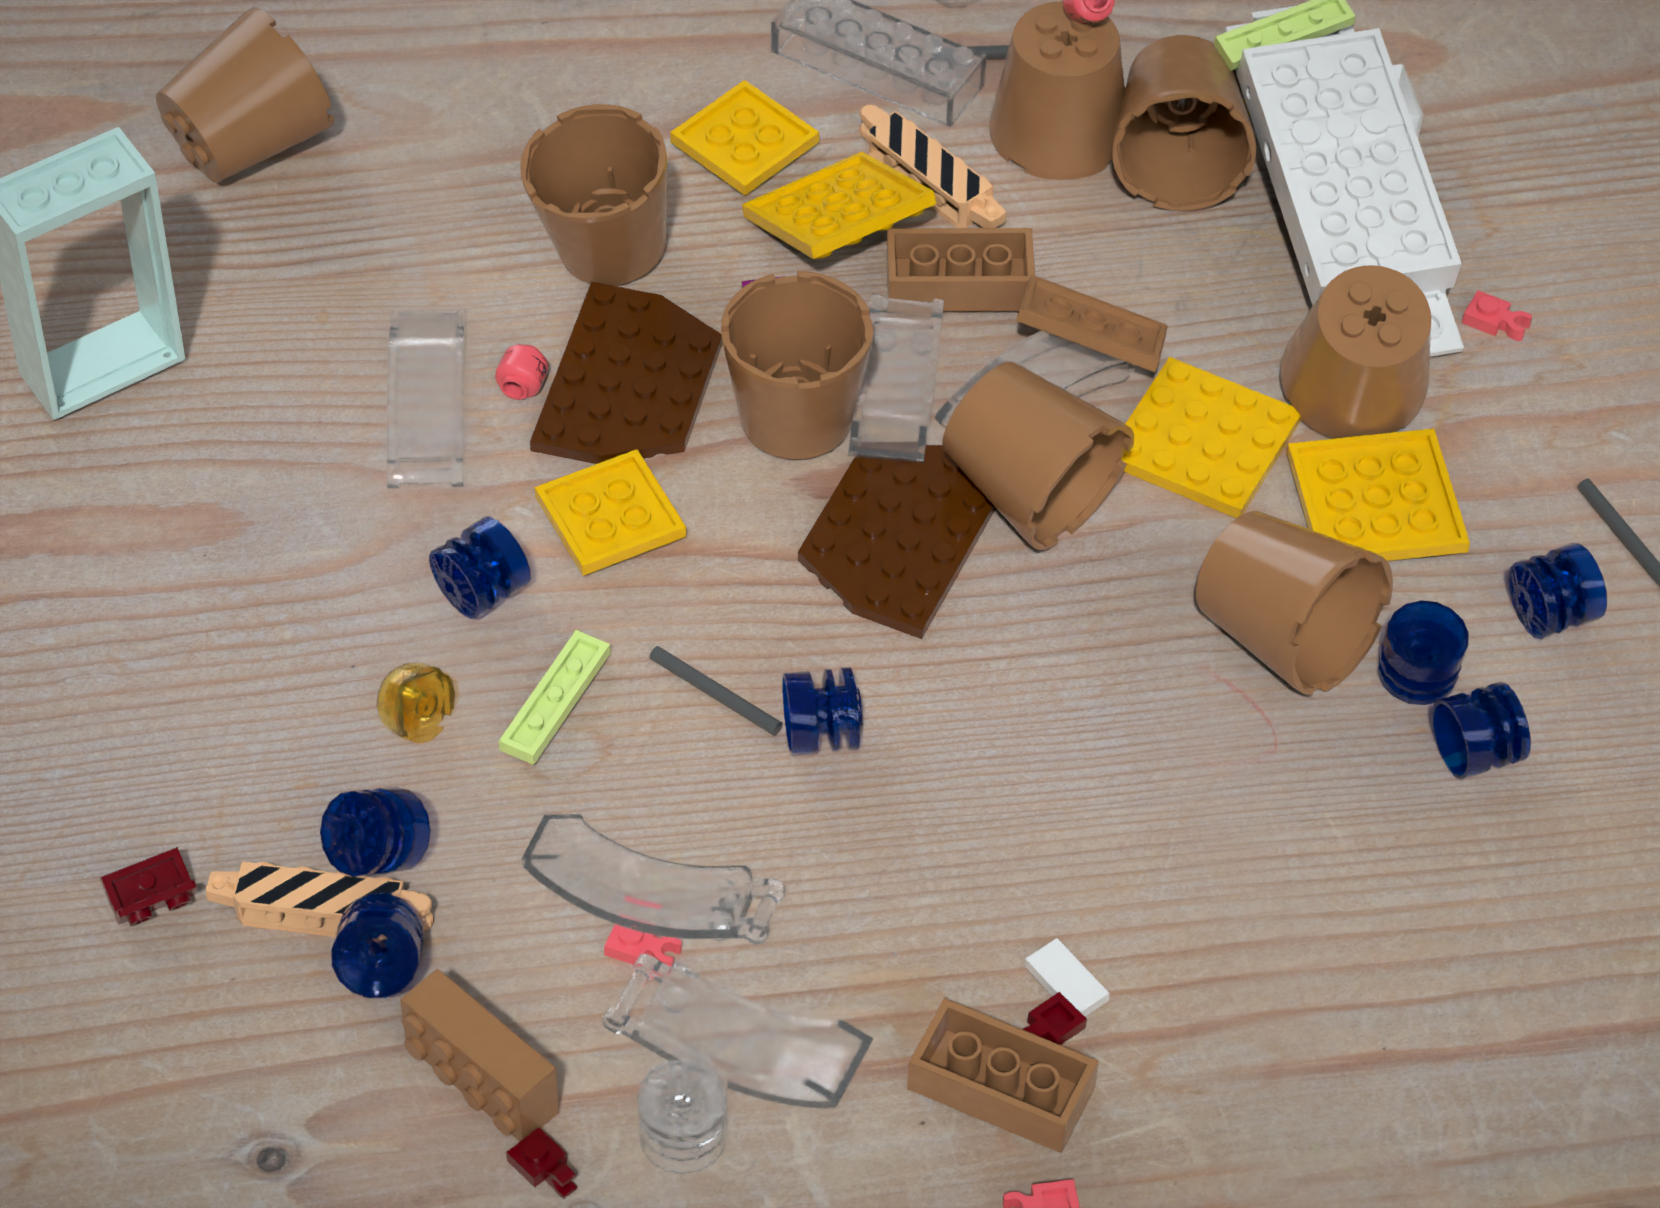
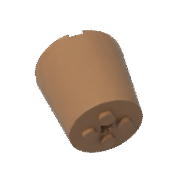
(1059, 95)
(244, 99)
(1182, 126)
(600, 191)
(1361, 355)
(796, 361)
(1036, 451)
(1295, 598)

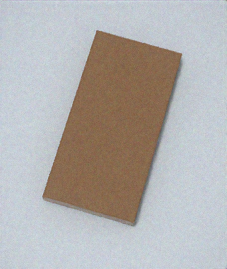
(1092, 323)

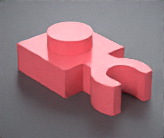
(1494, 314)
(628, 944)
(1045, 1195)

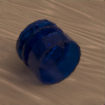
(480, 567)
(1557, 590)
(1422, 652)
(821, 711)
(1481, 730)
(375, 831)
(375, 967)

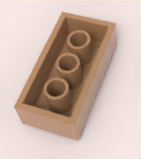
(961, 265)
(479, 1056)
(1002, 1075)

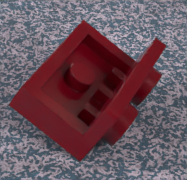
(148, 887)

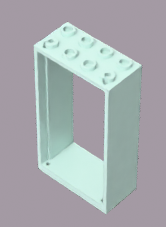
(57, 194)

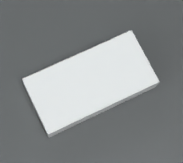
(1063, 973)

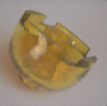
(415, 701)

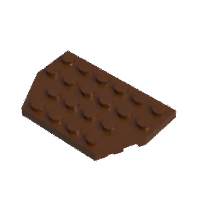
(627, 378)
(897, 537)

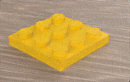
(744, 137)
(610, 512)

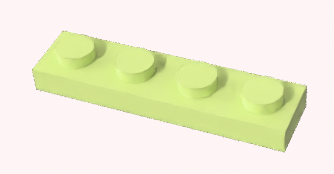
(1297, 23)
(554, 697)

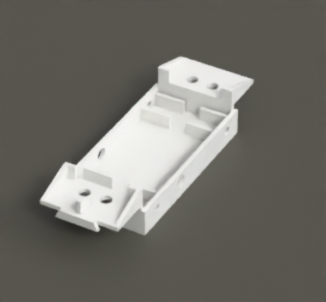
(1349, 165)

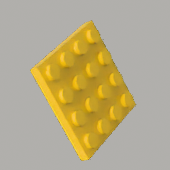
(839, 205)
(1207, 437)
(1380, 493)

